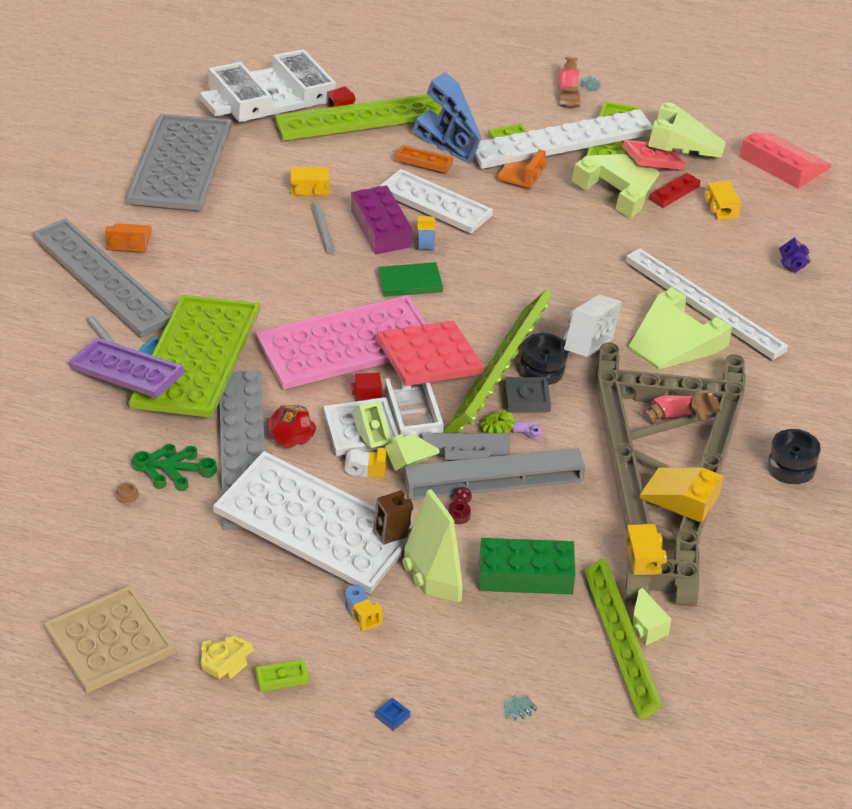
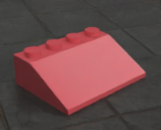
(782, 158)

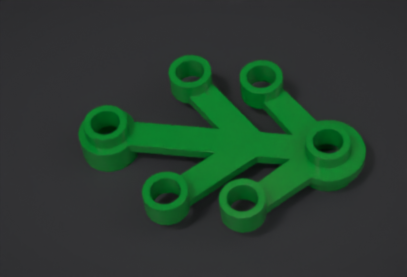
(148, 462)

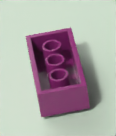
(381, 219)

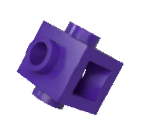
(794, 255)

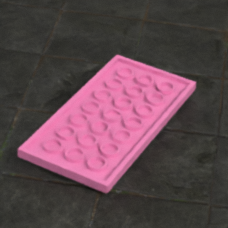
(334, 342)

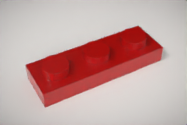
(674, 190)

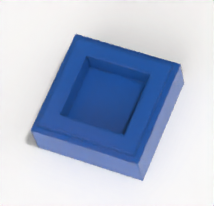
(392, 714)

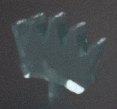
(591, 84)
(519, 706)

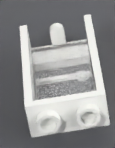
(414, 409)

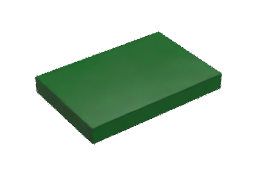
(410, 279)

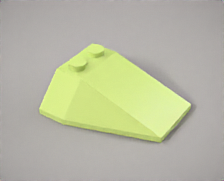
(433, 551)

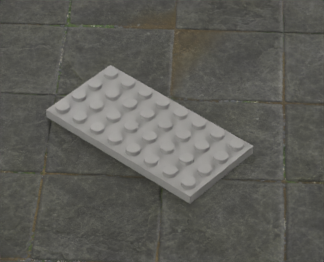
(179, 162)

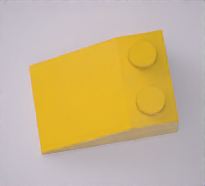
(684, 491)

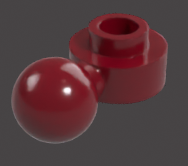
(462, 497)

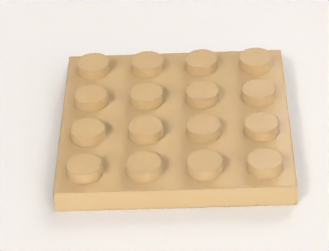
(109, 638)

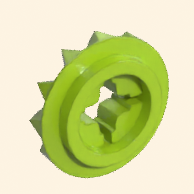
(498, 422)

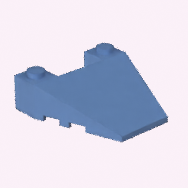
(455, 125)

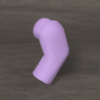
(529, 428)

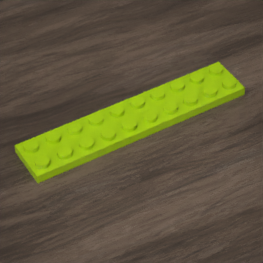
(354, 117)
(498, 363)

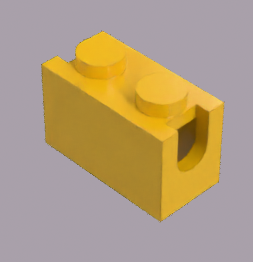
(309, 181)
(723, 200)
(645, 549)

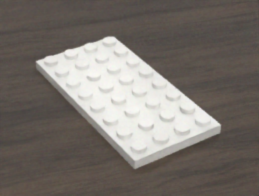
(310, 520)

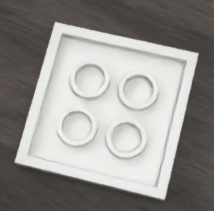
(344, 430)

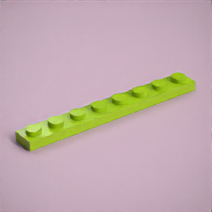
(623, 639)

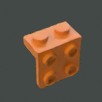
(524, 172)
(128, 237)

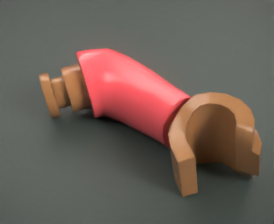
(569, 83)
(679, 406)

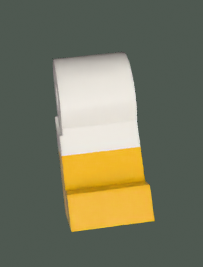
(366, 463)

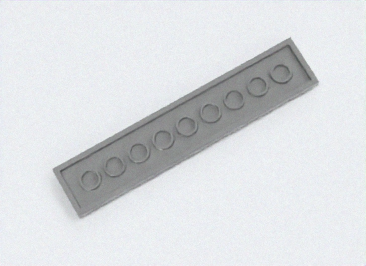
(103, 277)
(240, 429)

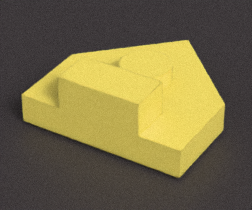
(225, 657)

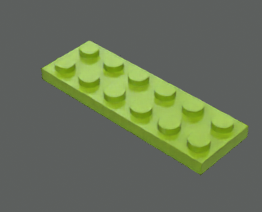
(616, 147)

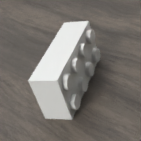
(592, 325)

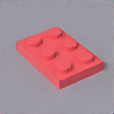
(652, 156)

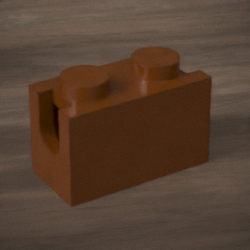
(392, 517)

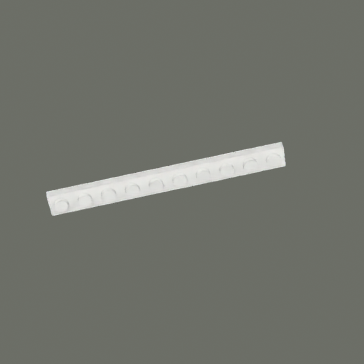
(707, 304)

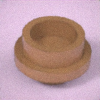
(127, 492)

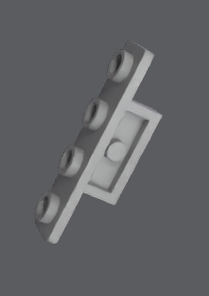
(469, 445)

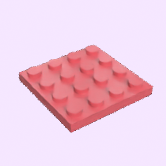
(430, 353)

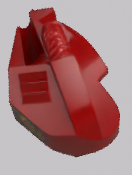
(291, 426)

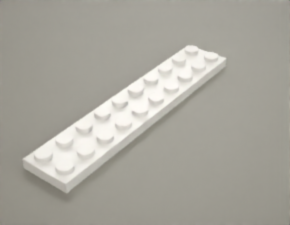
(563, 138)

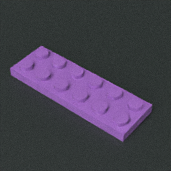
(127, 367)

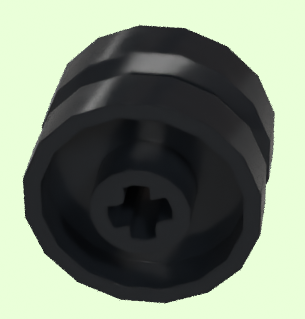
(544, 357)
(794, 456)

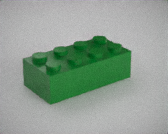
(527, 566)

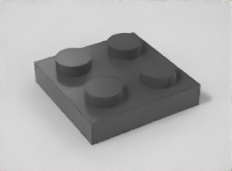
(527, 394)

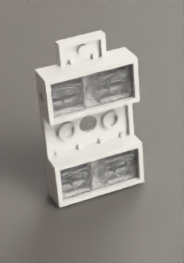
(293, 80)

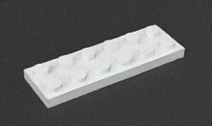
(438, 201)

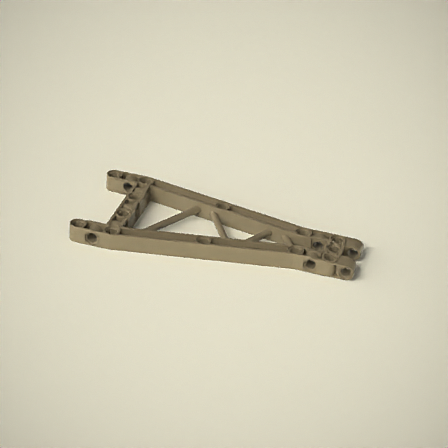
(613, 385)

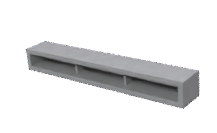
(495, 473)

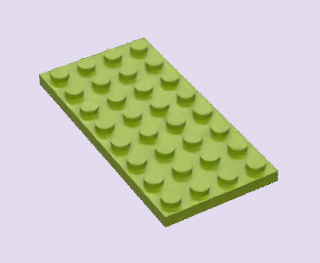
(207, 340)

